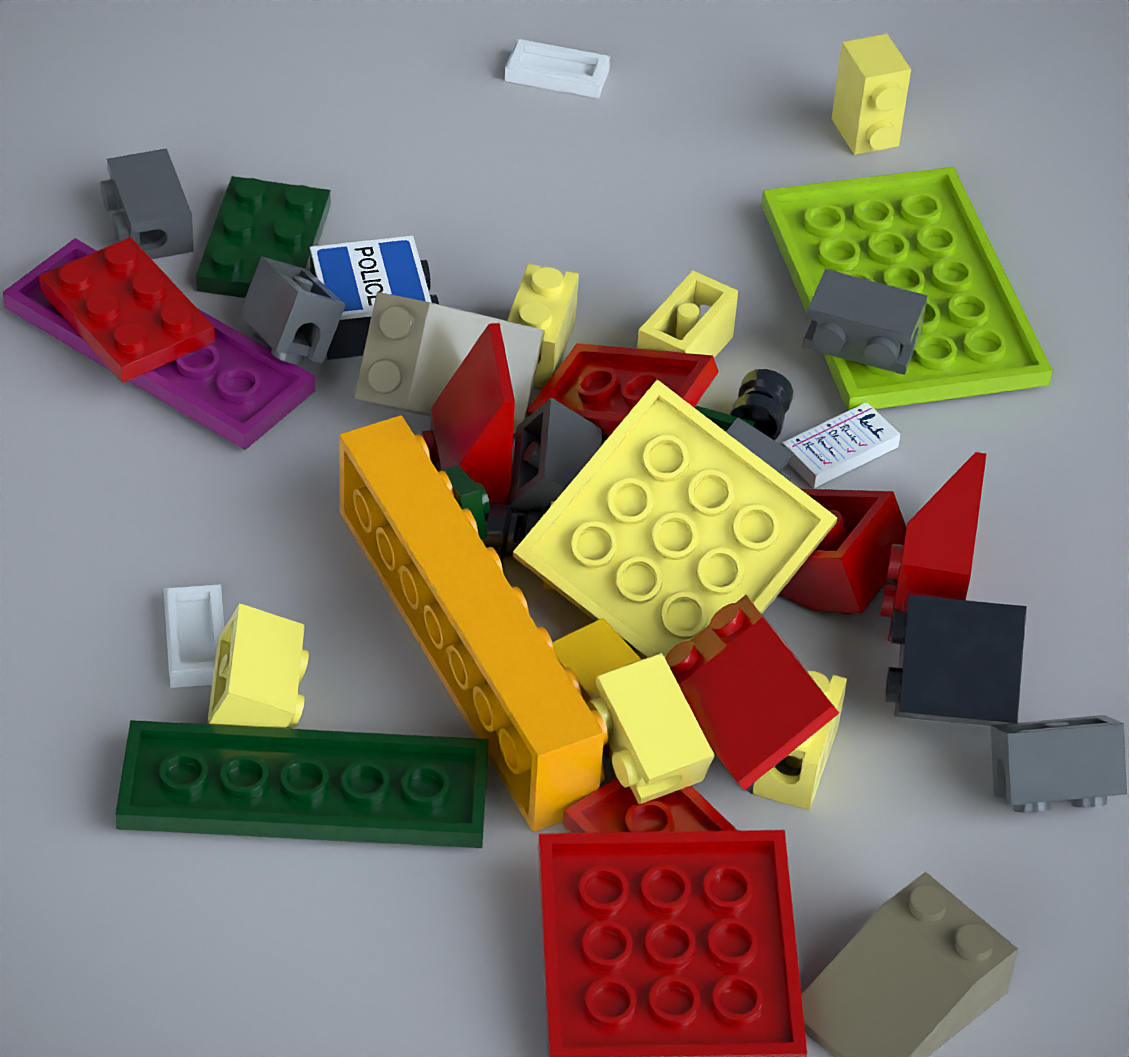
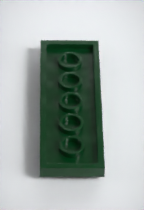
(303, 784)

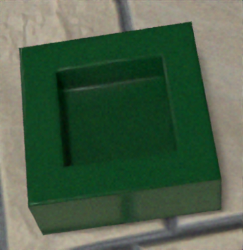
(470, 496)

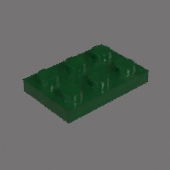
(260, 221)

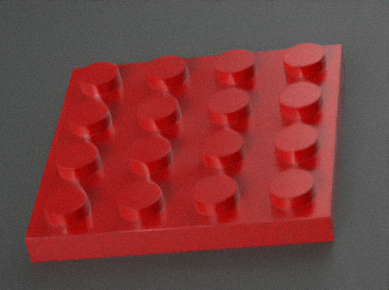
(669, 945)

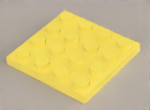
(672, 527)

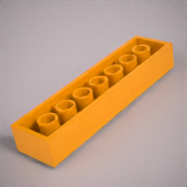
(470, 621)

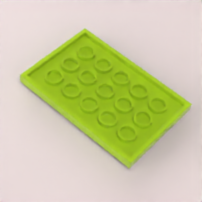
(925, 239)

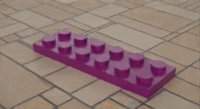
(224, 386)

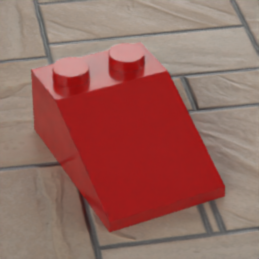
(476, 418)
(938, 542)
(853, 556)
(748, 691)

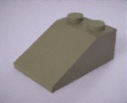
(421, 344)
(909, 977)

